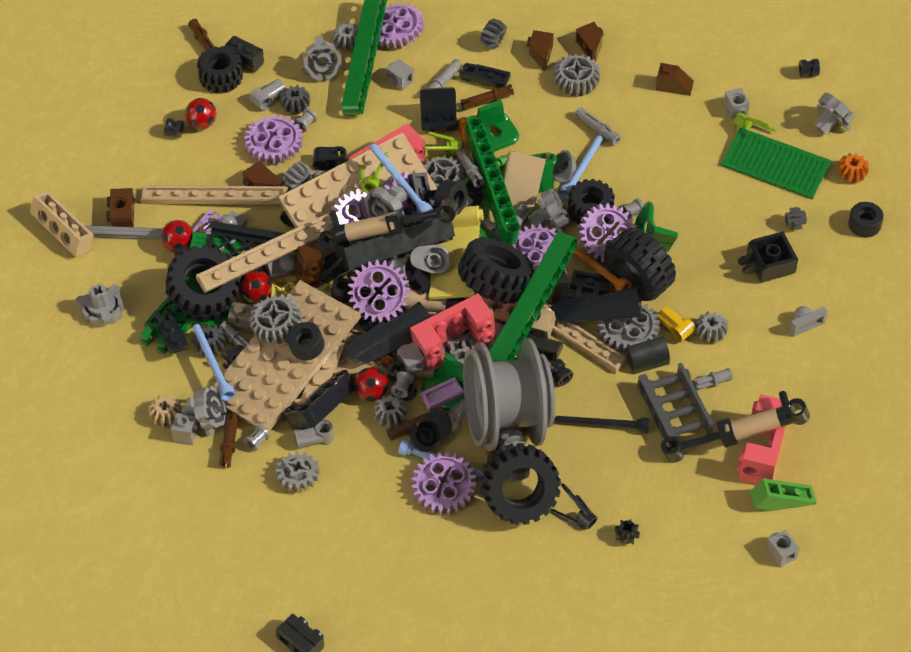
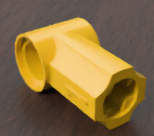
(678, 327)

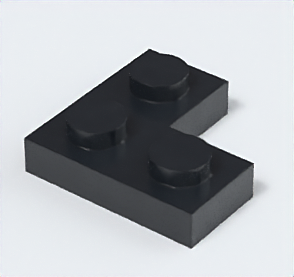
(421, 187)

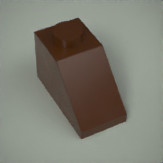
(590, 39)
(541, 47)
(674, 80)
(260, 176)

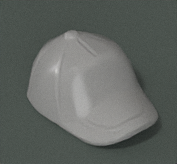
(564, 166)
(431, 258)

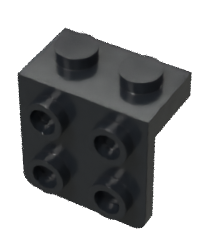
(438, 109)

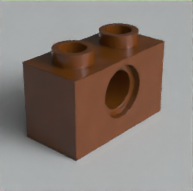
(121, 207)
(309, 265)

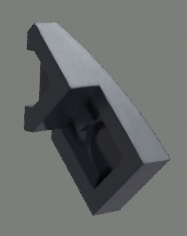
(421, 279)

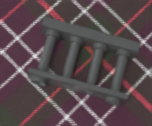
(661, 417)

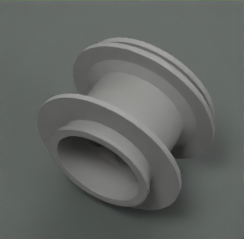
(508, 394)

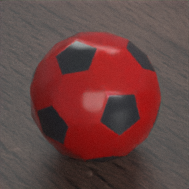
(200, 113)
(176, 234)
(255, 286)
(371, 384)

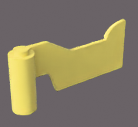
(466, 228)

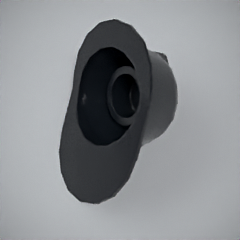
(431, 430)

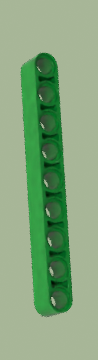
(363, 57)
(494, 183)
(534, 297)

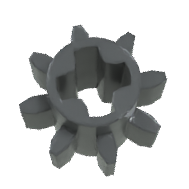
(795, 218)

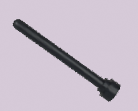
(641, 424)

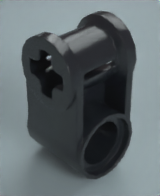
(327, 157)

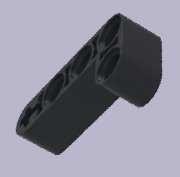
(321, 403)

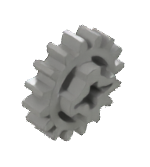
(458, 346)
(297, 471)

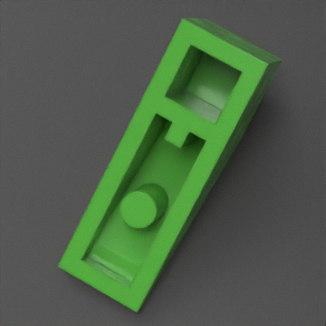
(781, 495)

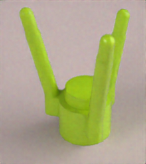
(746, 122)
(450, 147)
(371, 182)

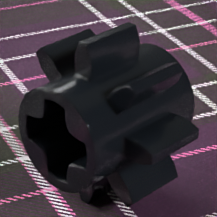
(627, 532)

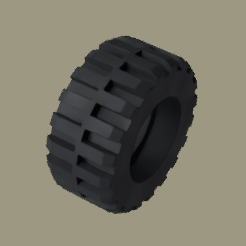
(641, 262)
(495, 270)
(189, 302)
(533, 505)

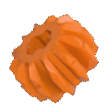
(853, 168)

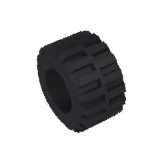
(210, 71)
(586, 192)

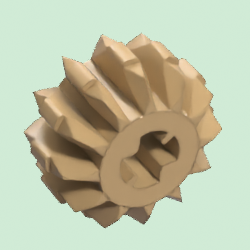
(164, 410)

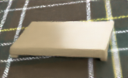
(523, 178)

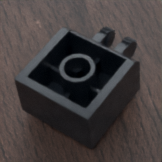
(769, 257)

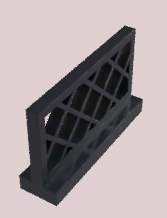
(242, 234)

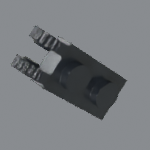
(485, 75)
(171, 332)

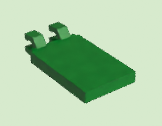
(151, 327)

